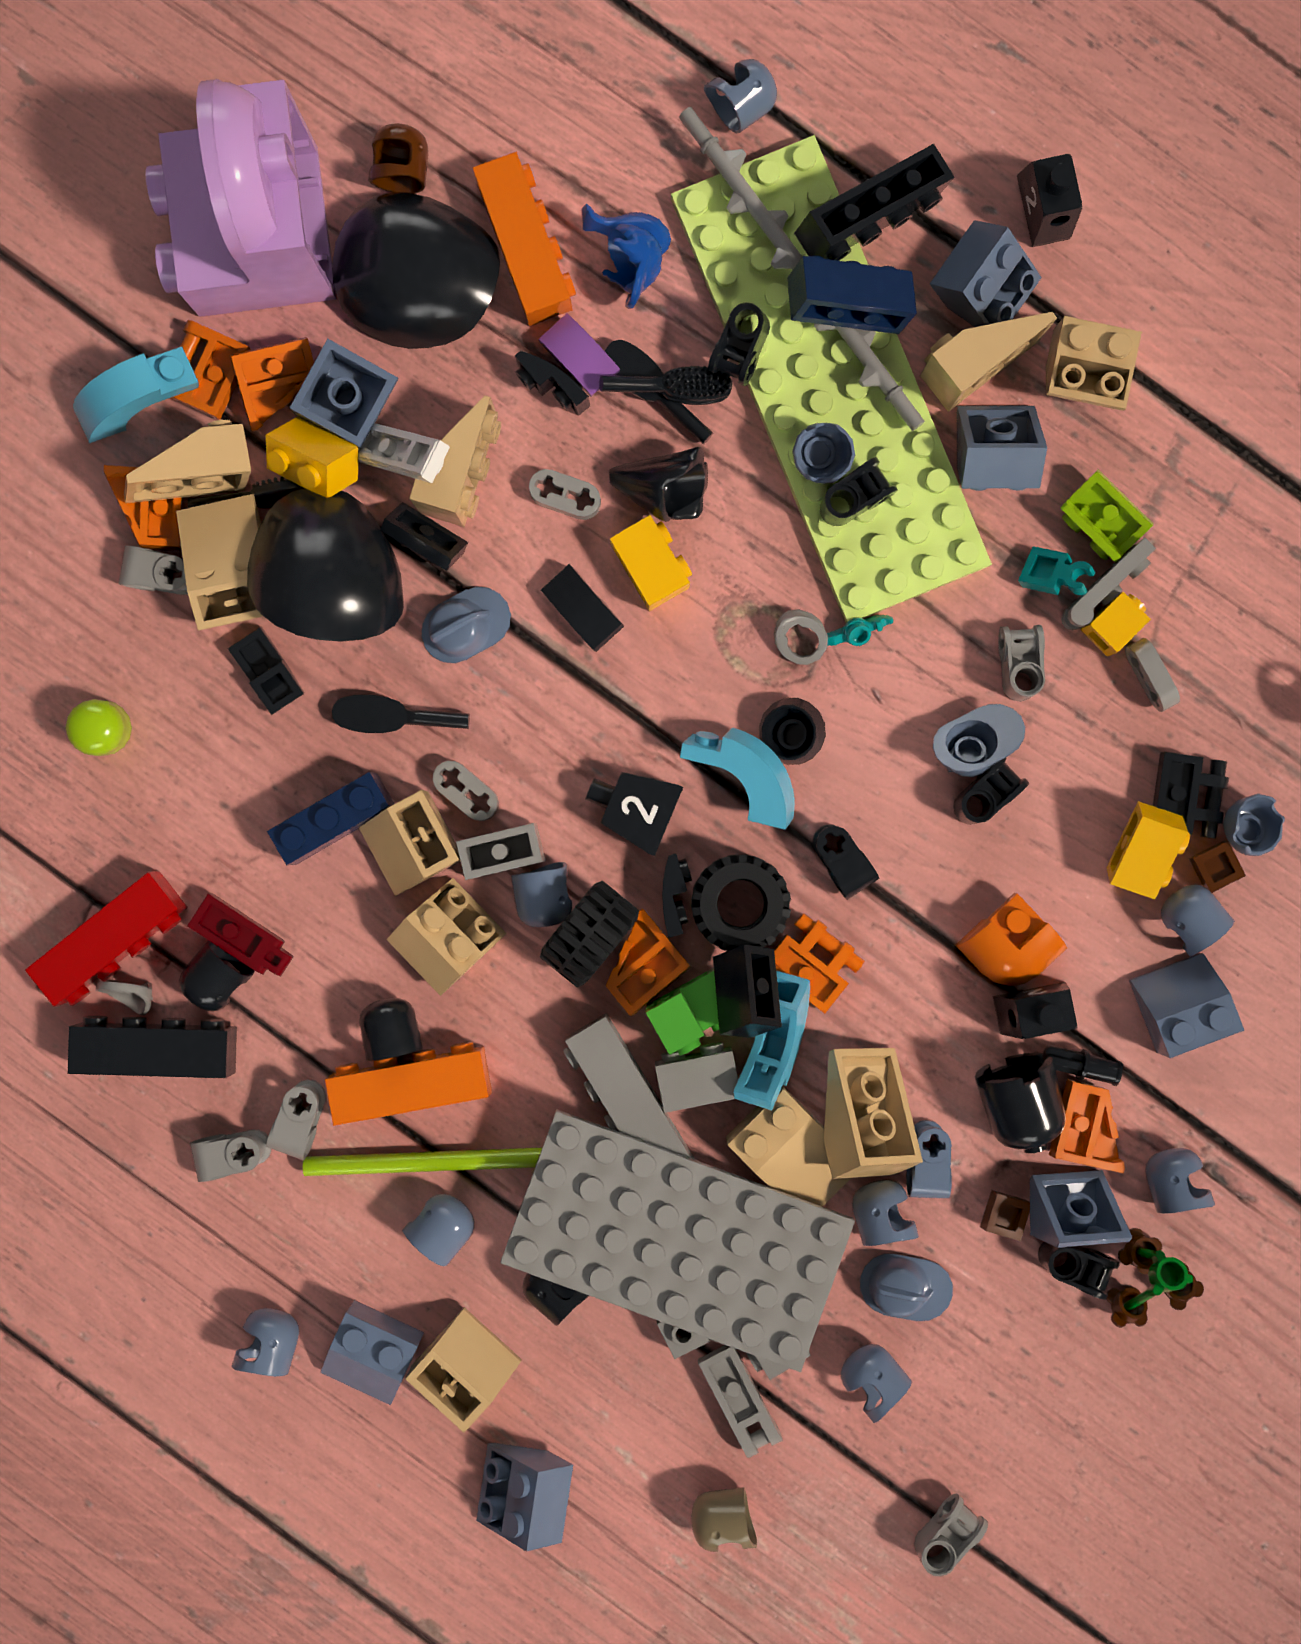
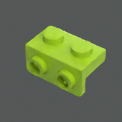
(1105, 517)

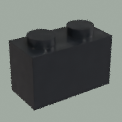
(747, 991)

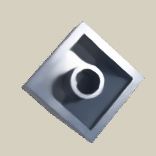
(343, 393)
(1000, 447)
(1185, 1006)
(371, 1352)

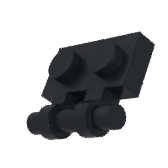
(1179, 788)

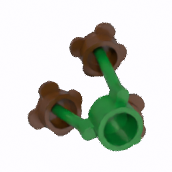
(1164, 1274)

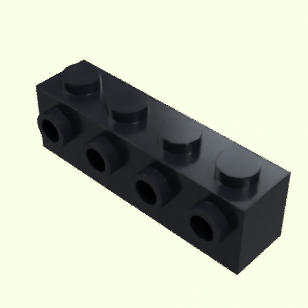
(874, 205)
(152, 1049)

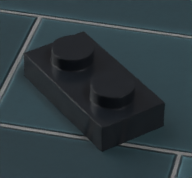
(424, 536)

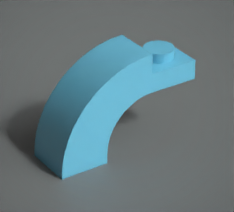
(129, 387)
(754, 765)
(776, 1051)

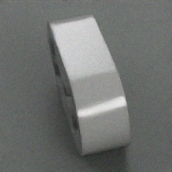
(567, 485)
(1152, 674)
(459, 797)

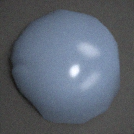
(823, 452)
(1253, 825)

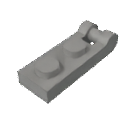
(1107, 585)
(739, 1399)

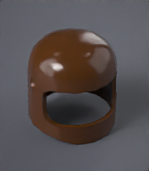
(399, 159)

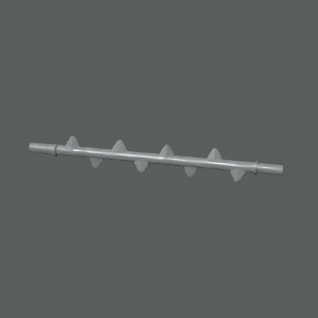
(787, 257)

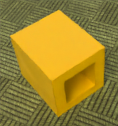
(1116, 623)

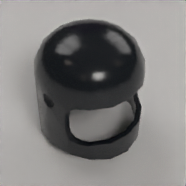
(209, 980)
(389, 1029)
(551, 1298)

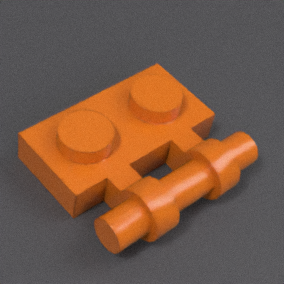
(798, 961)

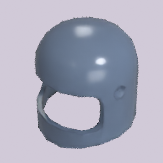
(748, 99)
(542, 895)
(1196, 917)
(1169, 1181)
(879, 1216)
(441, 1229)
(273, 1345)
(878, 1376)

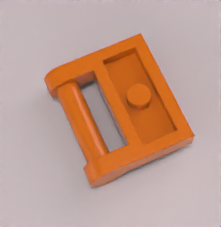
(213, 370)

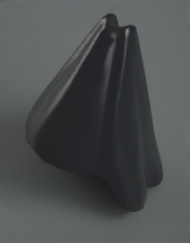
(666, 484)

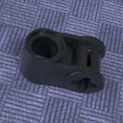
(740, 346)
(861, 489)
(993, 788)
(848, 865)
(1083, 1269)

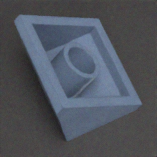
(1075, 1210)

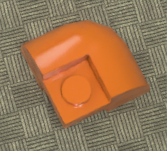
(1012, 944)

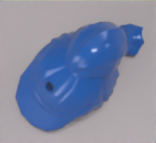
(635, 247)

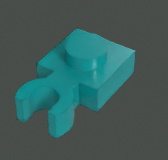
(1050, 569)

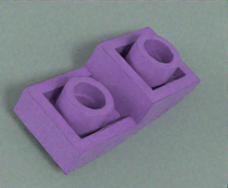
(578, 353)

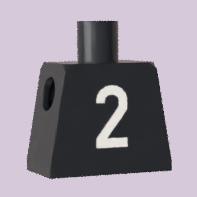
(1050, 192)
(636, 808)
(1036, 1011)

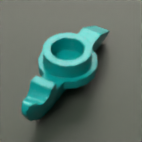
(858, 630)

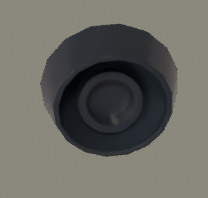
(793, 730)

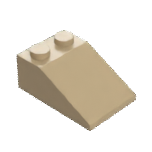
(978, 354)
(201, 464)
(868, 1115)
(786, 1150)

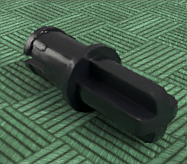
(1084, 1064)

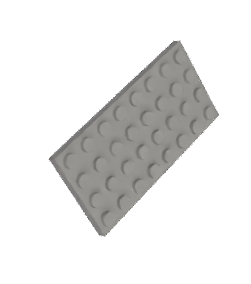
(678, 1240)

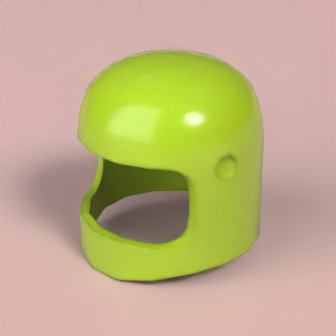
(98, 727)

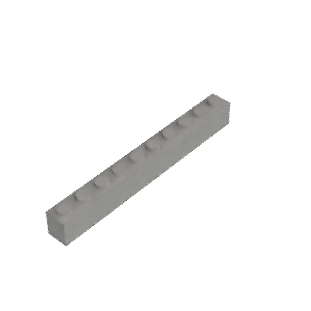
(630, 1102)

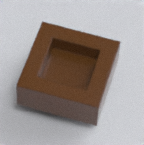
(1217, 866)
(1005, 1215)

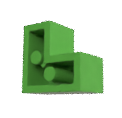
(685, 1013)

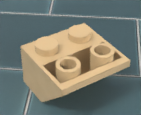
(1091, 362)
(410, 842)
(446, 936)
(463, 1369)

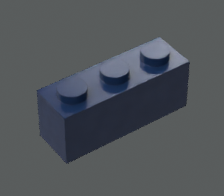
(851, 295)
(330, 819)

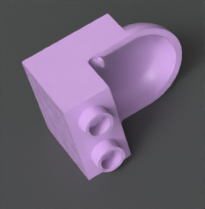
(242, 203)

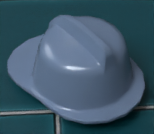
(466, 624)
(979, 739)
(906, 1287)

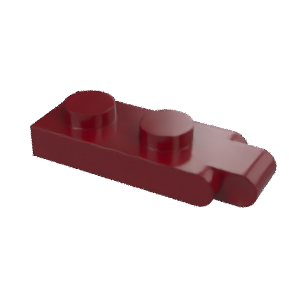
(240, 936)

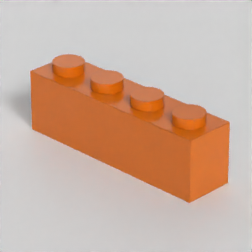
(523, 238)
(409, 1084)

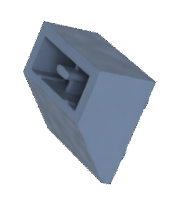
(986, 276)
(524, 1495)

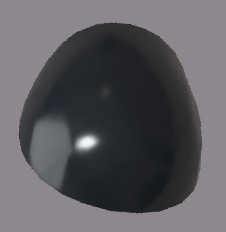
(413, 270)
(324, 569)

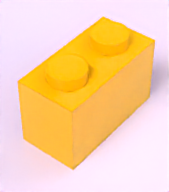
(312, 457)
(650, 562)
(1148, 850)

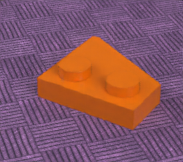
(271, 377)
(151, 522)
(645, 966)
(1088, 1128)

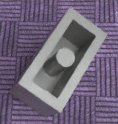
(500, 851)
(696, 1077)

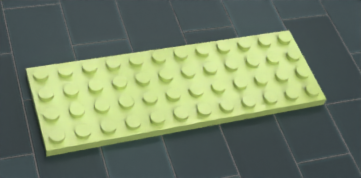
(812, 377)

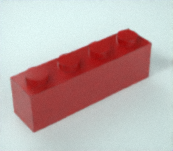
(106, 939)

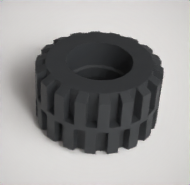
(745, 868)
(589, 934)

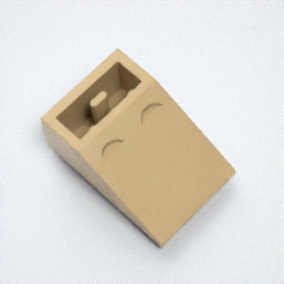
(453, 489)
(216, 557)

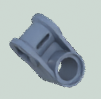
(933, 1175)

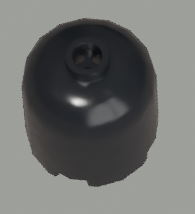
(1023, 1101)

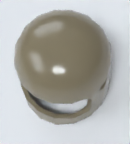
(723, 1518)

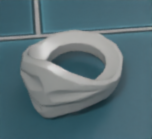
(806, 620)
(134, 996)

